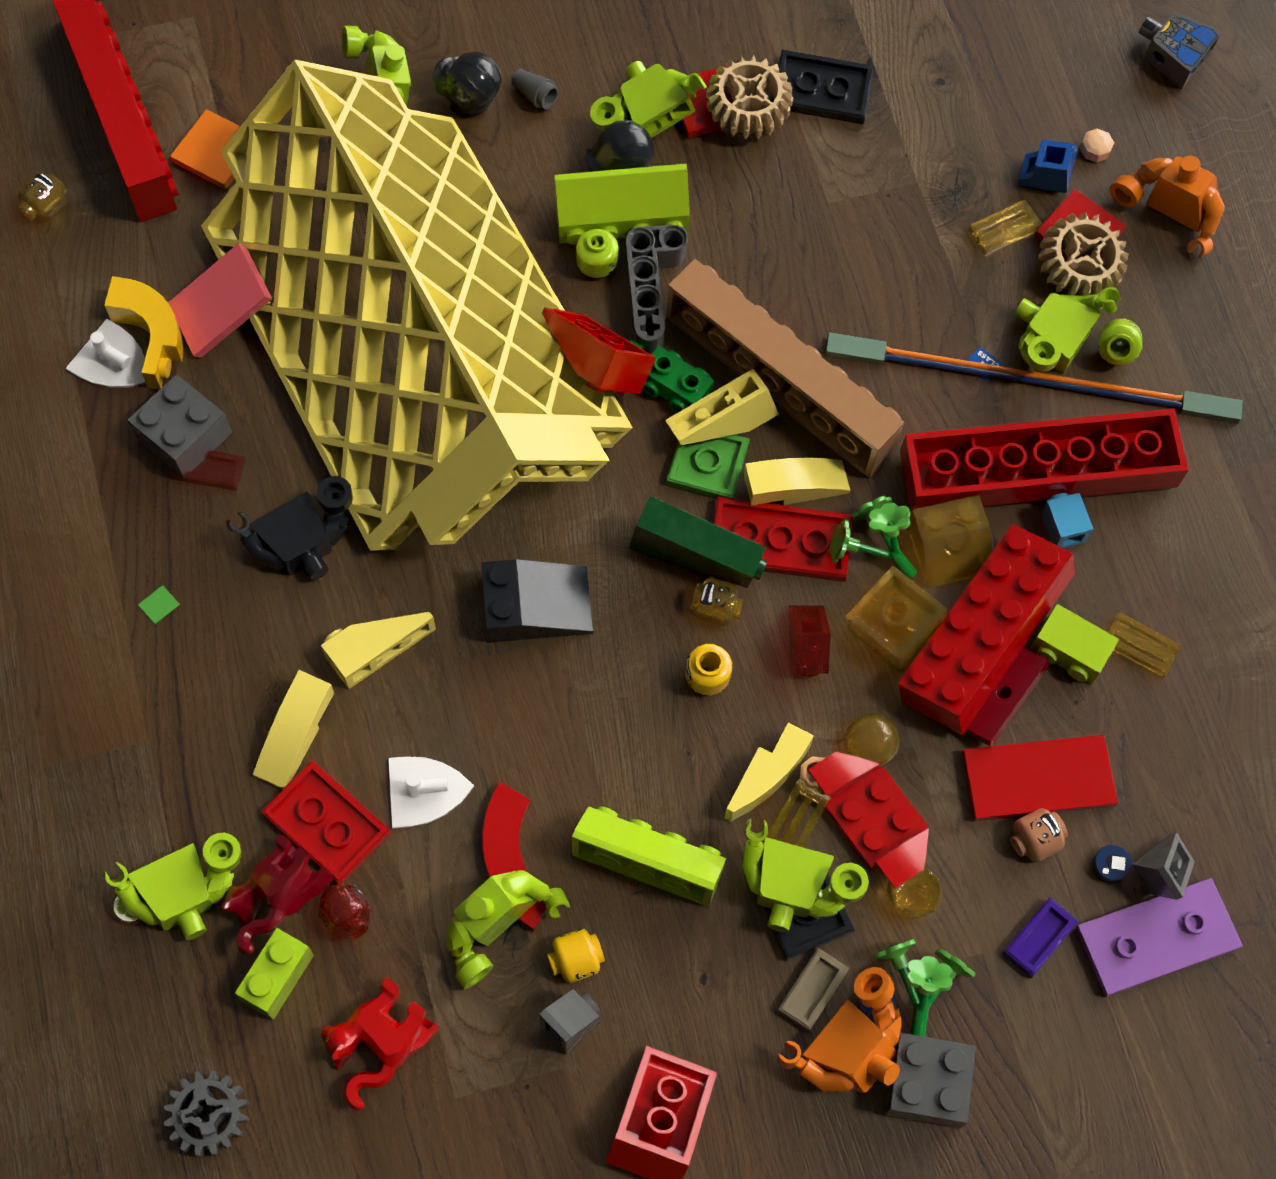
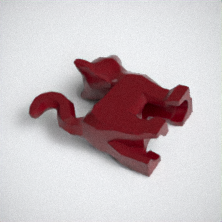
(280, 881)

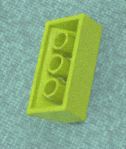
(621, 200)
(648, 855)

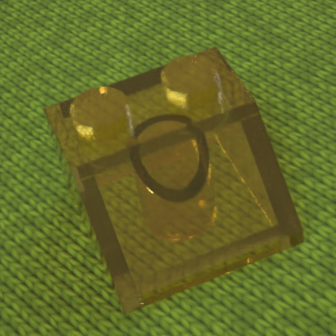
(950, 540)

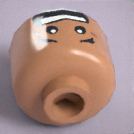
(1039, 835)

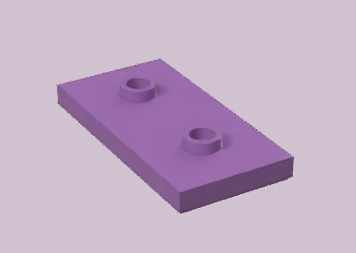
(1158, 937)

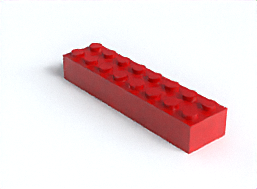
(118, 107)
(1045, 459)

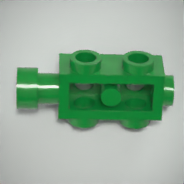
(672, 380)

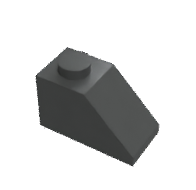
(570, 1019)

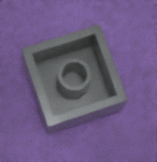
(180, 425)
(932, 1081)

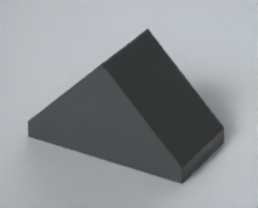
(1166, 868)

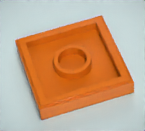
(201, 149)

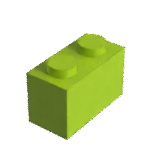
(1074, 644)
(274, 973)

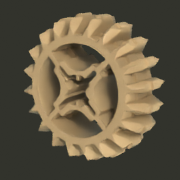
(751, 108)
(1080, 238)

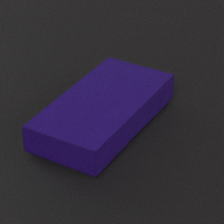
(1040, 937)

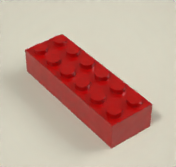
(986, 629)

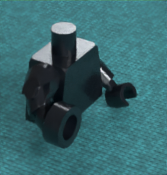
(294, 534)

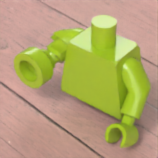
(384, 59)
(651, 98)
(1061, 327)
(792, 878)
(174, 887)
(489, 913)

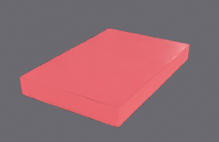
(219, 300)

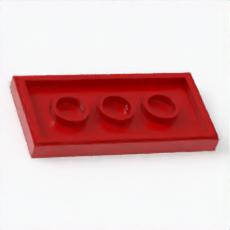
(793, 536)
(1039, 775)

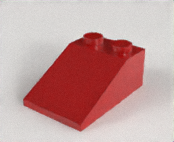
(599, 353)
(661, 1116)

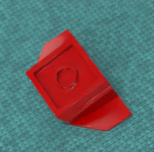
(873, 816)

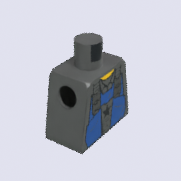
(1178, 46)

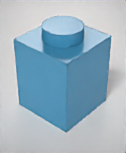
(1066, 520)

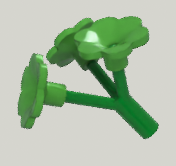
(884, 518)
(926, 975)

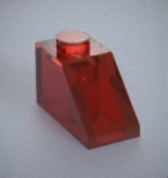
(809, 640)

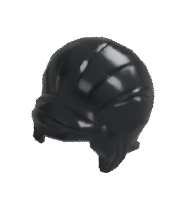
(468, 81)
(621, 146)

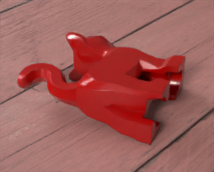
(385, 1037)

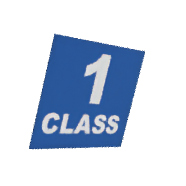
(985, 357)

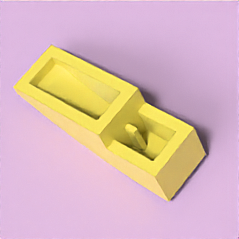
(795, 480)
(293, 729)
(769, 771)

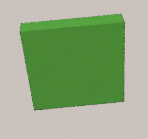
(709, 466)

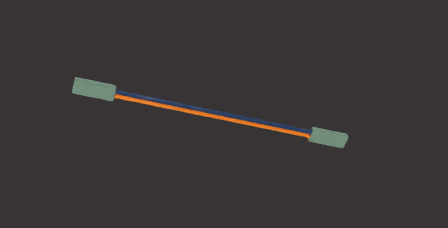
(1191, 402)

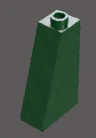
(696, 544)

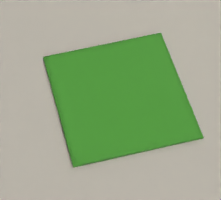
(159, 604)

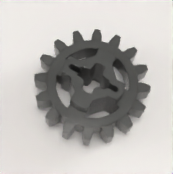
(190, 1117)

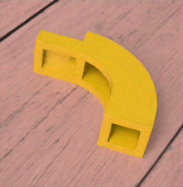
(144, 307)

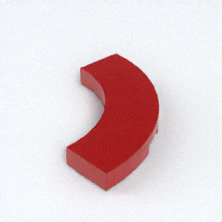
(502, 842)

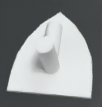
(109, 358)
(424, 790)

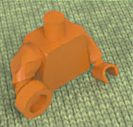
(1181, 192)
(851, 1047)

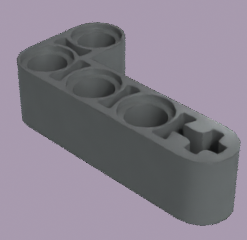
(648, 290)

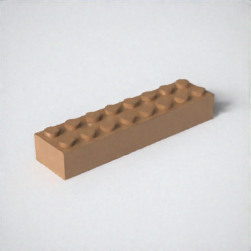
(795, 374)

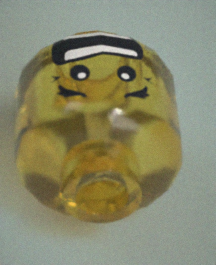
(42, 197)
(716, 602)

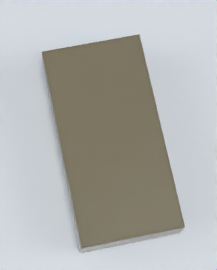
(813, 989)

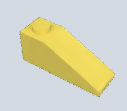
(725, 412)
(370, 645)

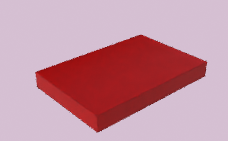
(326, 822)

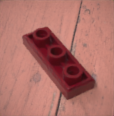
(1016, 685)

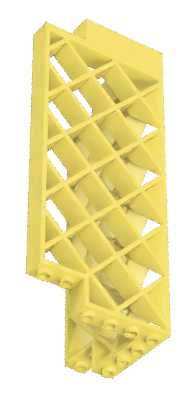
(463, 285)

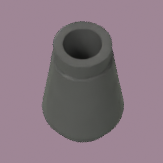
(536, 88)

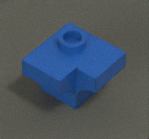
(1049, 166)

